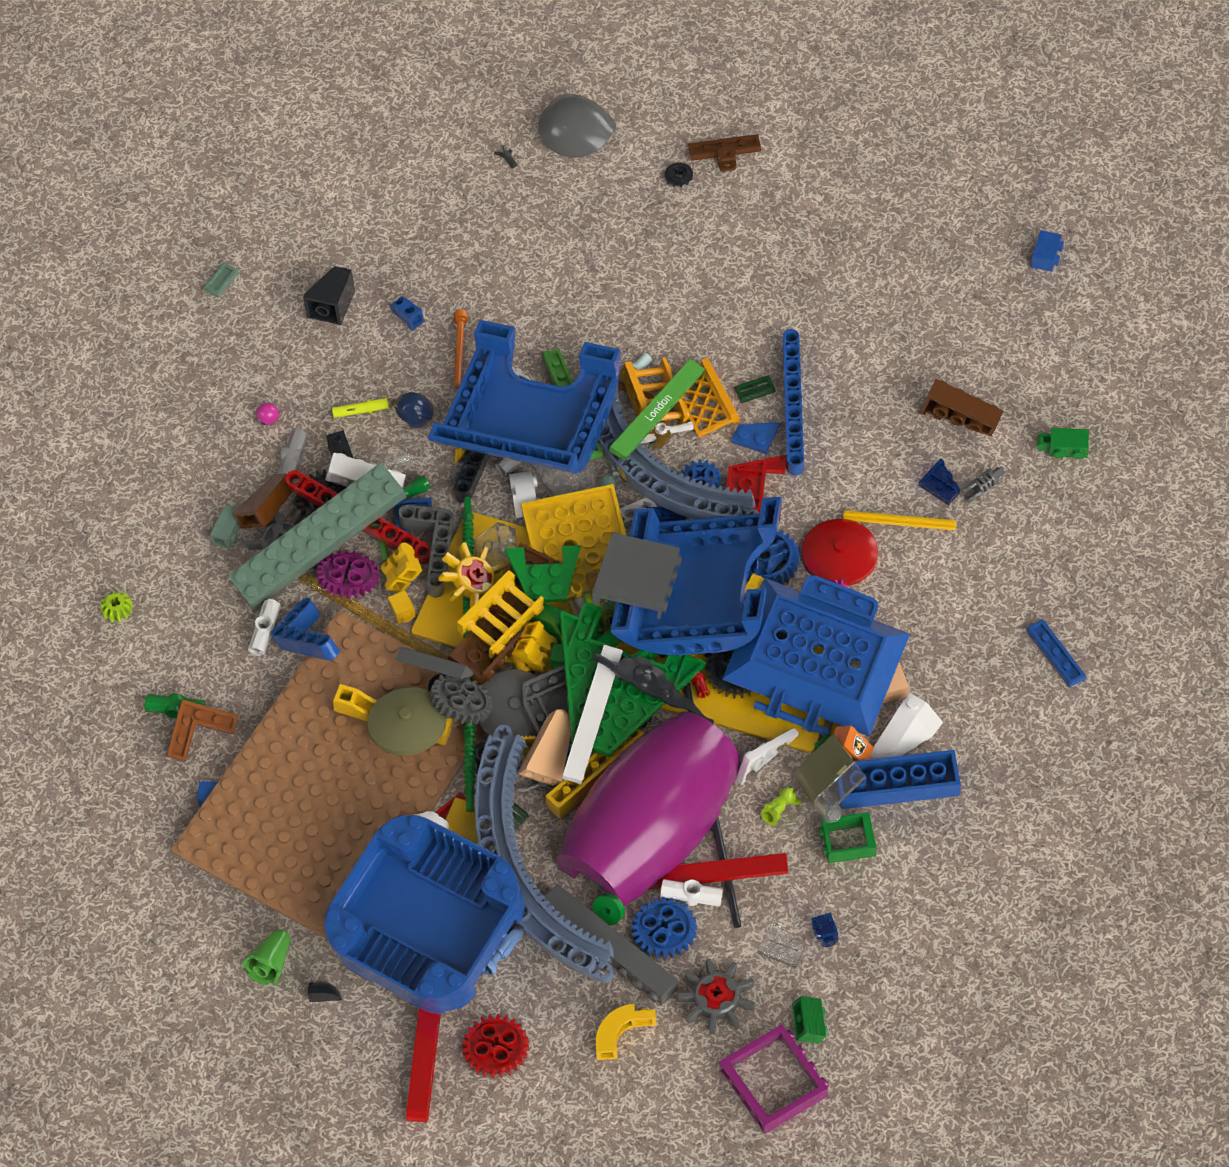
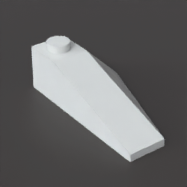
(907, 729)

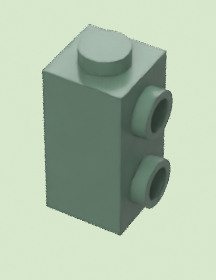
(226, 528)

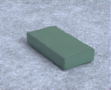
(221, 280)

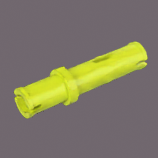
(362, 407)

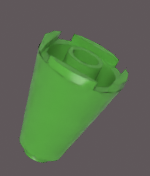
(268, 958)

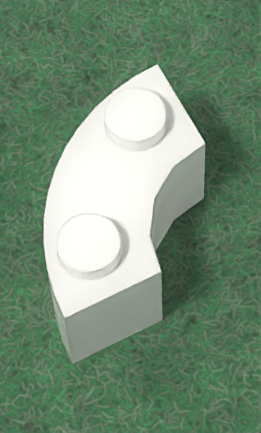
(522, 490)

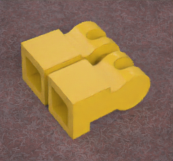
(401, 568)
(534, 646)

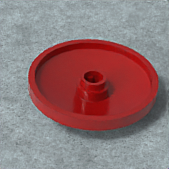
(840, 551)

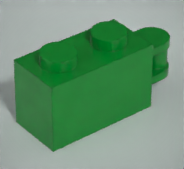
(1065, 442)

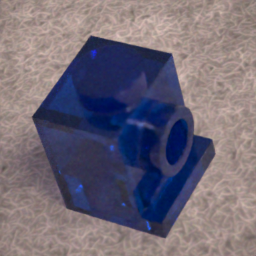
(825, 929)

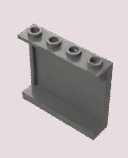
(637, 573)

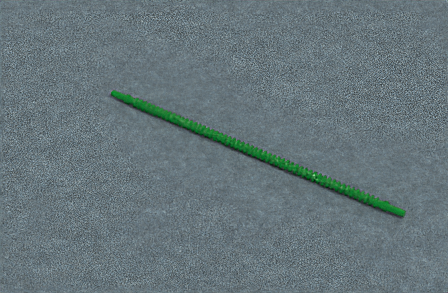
(469, 730)

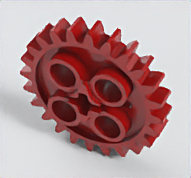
(502, 1030)

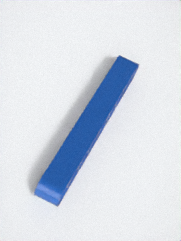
(793, 410)

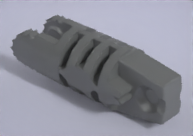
(983, 482)

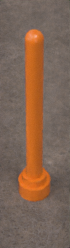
(460, 320)

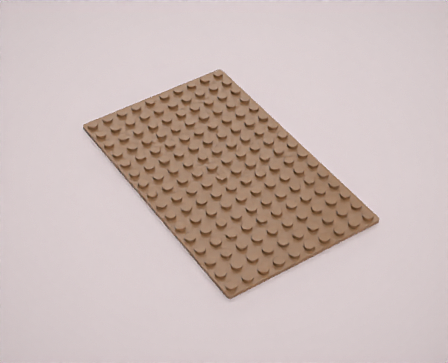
(315, 784)

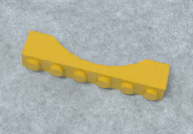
(358, 705)

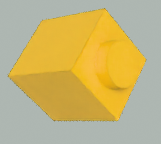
(401, 607)

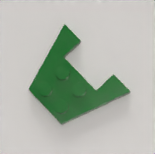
(544, 580)

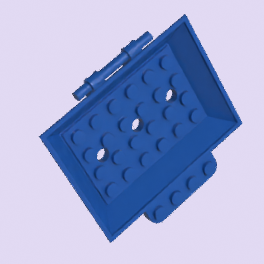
(824, 682)

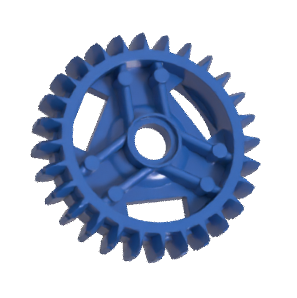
(782, 550)

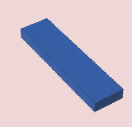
(1056, 653)

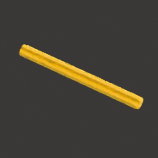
(900, 520)

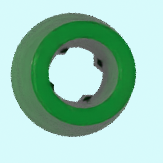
(417, 486)

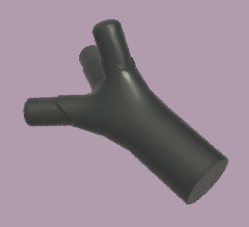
(507, 156)

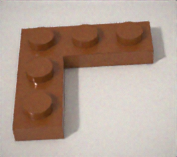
(196, 714)

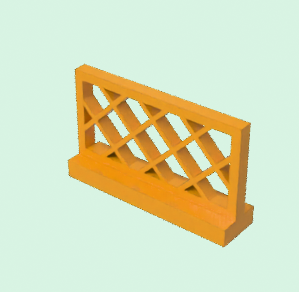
(719, 395)

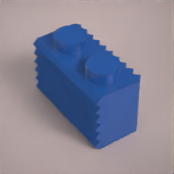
(1046, 251)

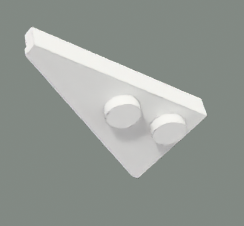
(763, 754)

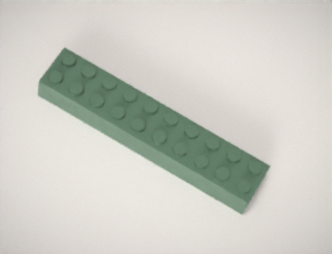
(317, 536)

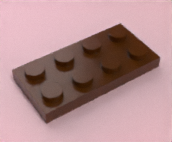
(531, 557)

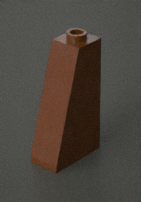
(263, 503)

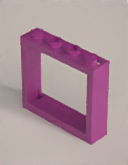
(768, 1123)

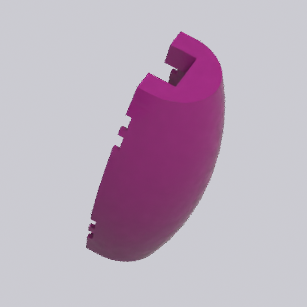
(651, 806)

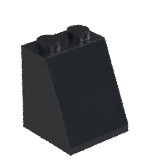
(330, 296)

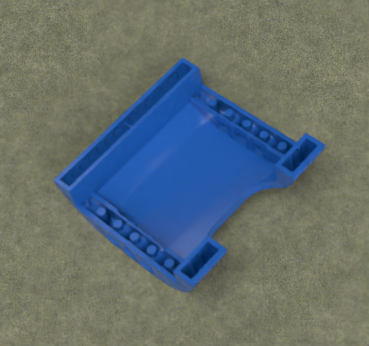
(528, 418)
(710, 585)

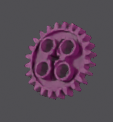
(334, 571)

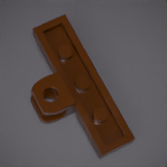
(725, 150)

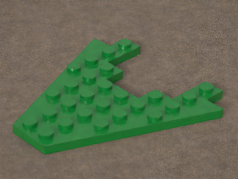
(626, 705)

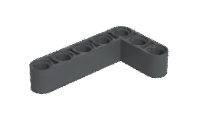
(440, 528)

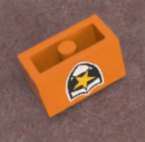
(854, 743)

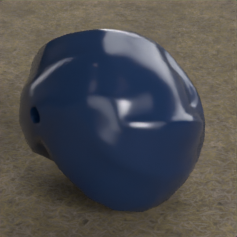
(414, 409)

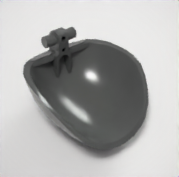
(575, 126)

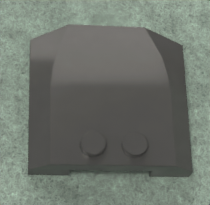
(543, 696)

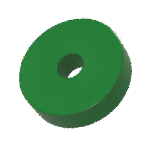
(614, 913)

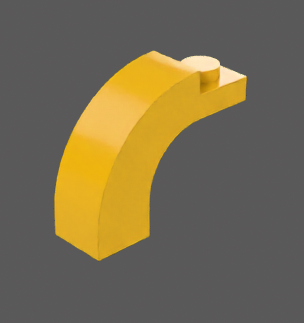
(618, 1022)

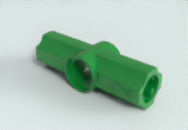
(167, 705)

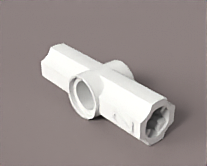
(262, 635)
(691, 892)

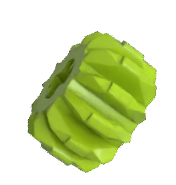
(116, 606)

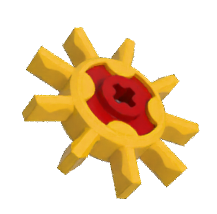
(471, 575)

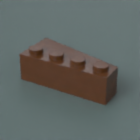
(961, 408)

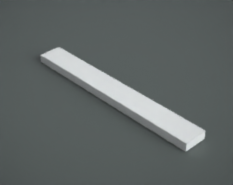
(591, 718)

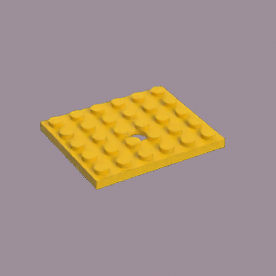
(579, 517)

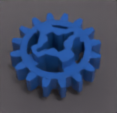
(702, 472)

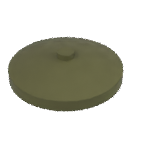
(405, 722)

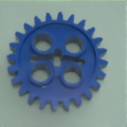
(664, 928)

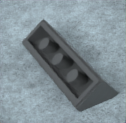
(433, 663)

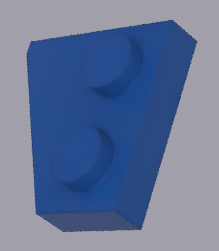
(756, 436)

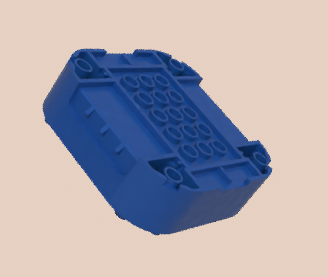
(423, 913)

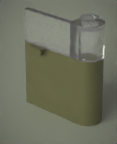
(829, 777)

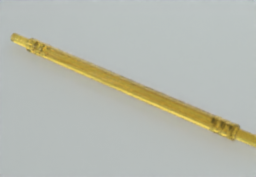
(374, 619)

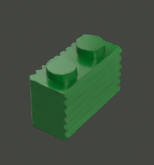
(809, 1019)

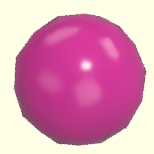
(267, 413)

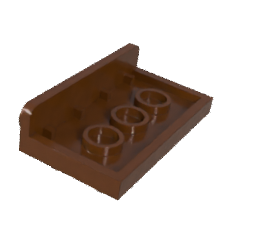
(475, 652)

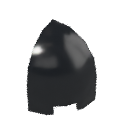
(323, 992)

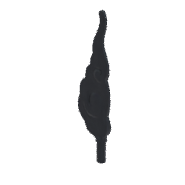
(649, 680)

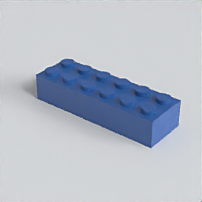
(905, 779)

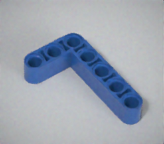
(294, 636)

